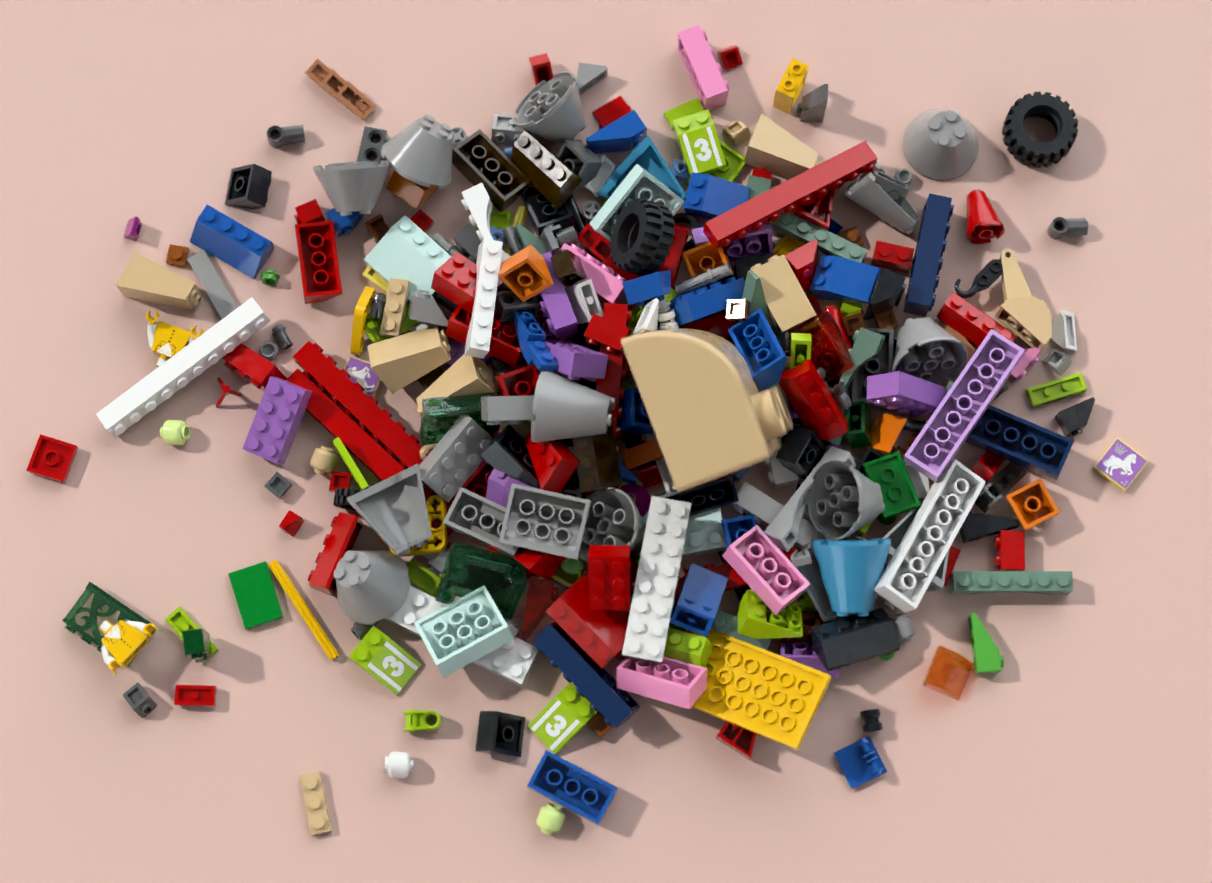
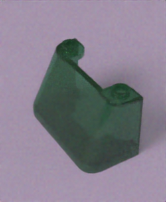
(473, 567)

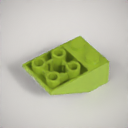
(760, 622)

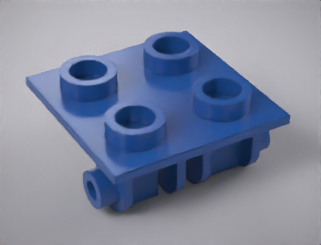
(860, 762)

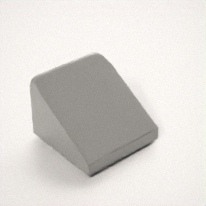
(1057, 361)

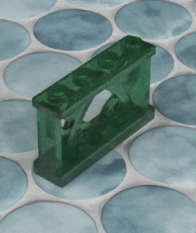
(448, 408)
(99, 600)

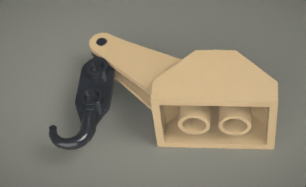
(1020, 311)

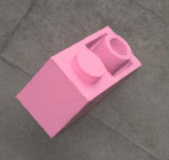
(1029, 357)

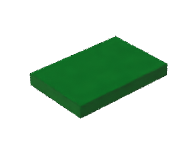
(894, 484)
(255, 595)

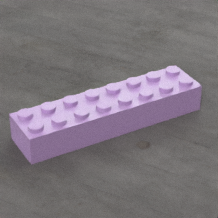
(963, 405)

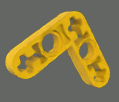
(359, 320)
(439, 533)

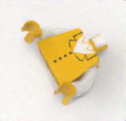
(168, 339)
(124, 642)

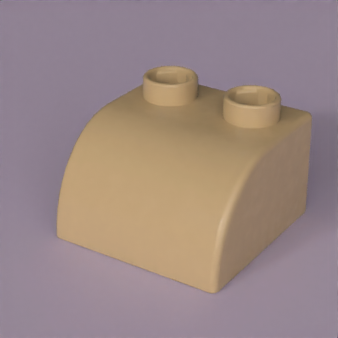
(704, 404)

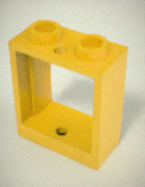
(790, 86)

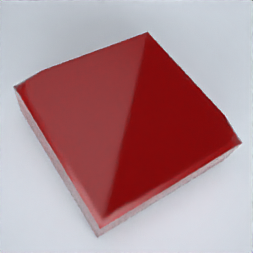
(291, 523)

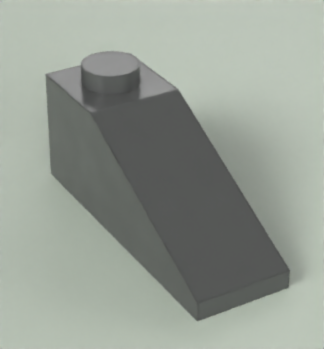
(813, 105)

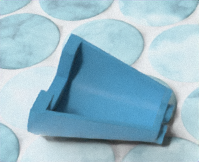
(650, 159)
(851, 572)

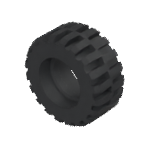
(1046, 107)
(642, 237)

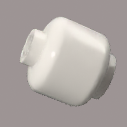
(398, 764)

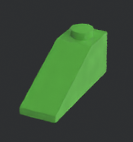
(984, 651)

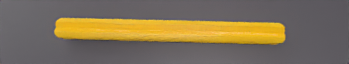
(303, 609)

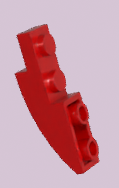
(600, 247)

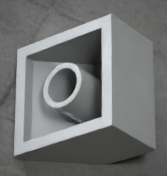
(425, 309)

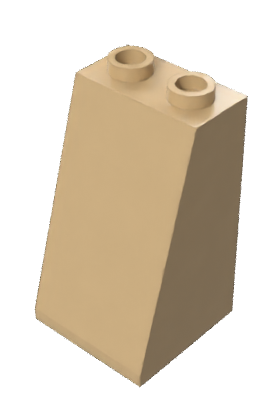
(778, 150)
(156, 284)
(784, 295)
(409, 356)
(465, 377)

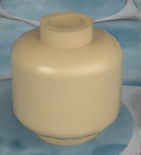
(324, 460)

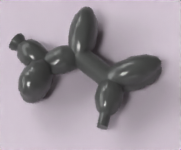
(841, 397)

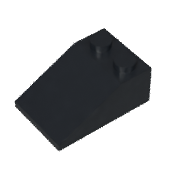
(544, 213)
(510, 455)

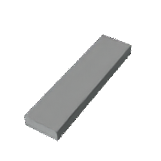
(212, 283)

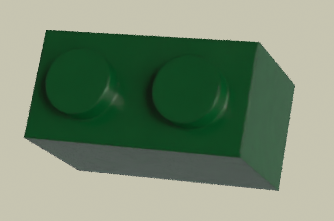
(859, 425)
(197, 645)

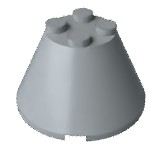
(552, 109)
(940, 144)
(422, 152)
(353, 184)
(928, 351)
(842, 500)
(613, 521)
(371, 585)

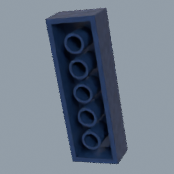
(928, 255)
(1021, 442)
(588, 677)

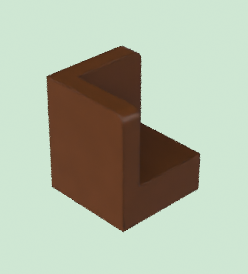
(377, 228)
(853, 321)

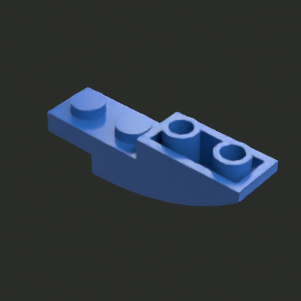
(532, 343)

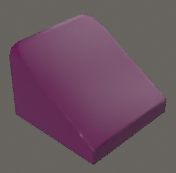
(133, 228)

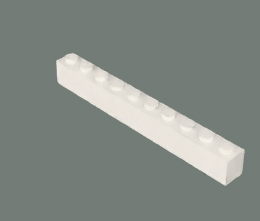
(183, 367)
(766, 509)

